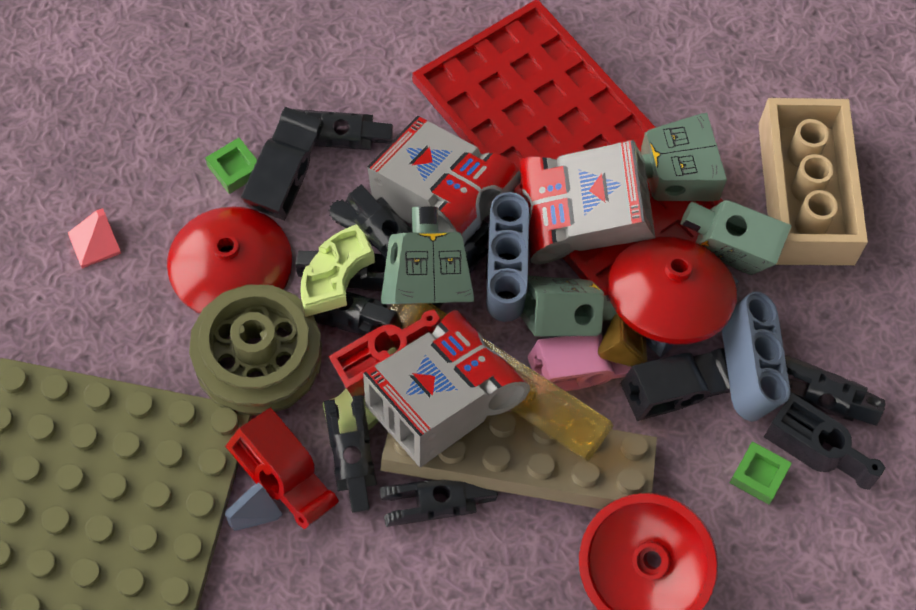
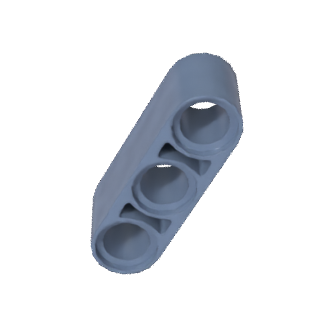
(510, 239)
(755, 357)

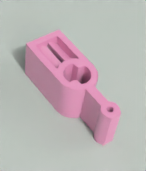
(573, 362)

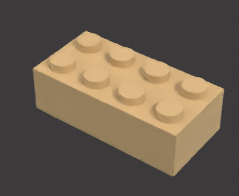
(813, 180)

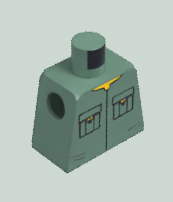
(683, 161)
(738, 235)
(426, 264)
(565, 307)

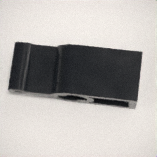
(282, 164)
(675, 382)
(804, 429)

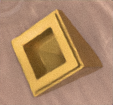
(623, 344)

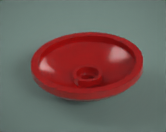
(203, 272)
(672, 290)
(617, 547)

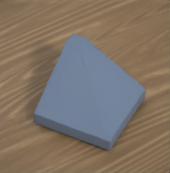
(252, 509)

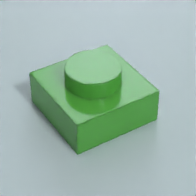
(232, 165)
(760, 473)

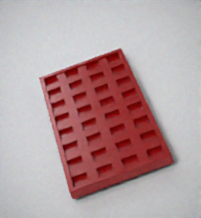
(539, 94)

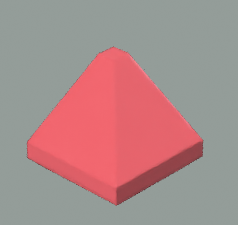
(94, 239)

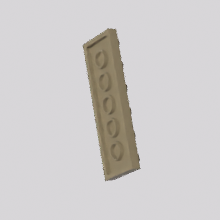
(522, 460)

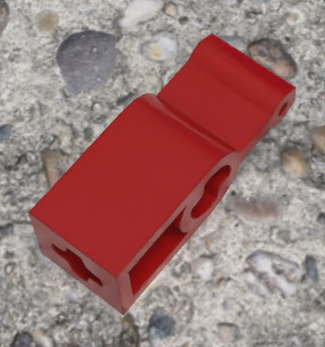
(373, 347)
(282, 467)

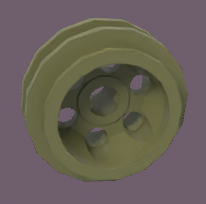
(246, 315)

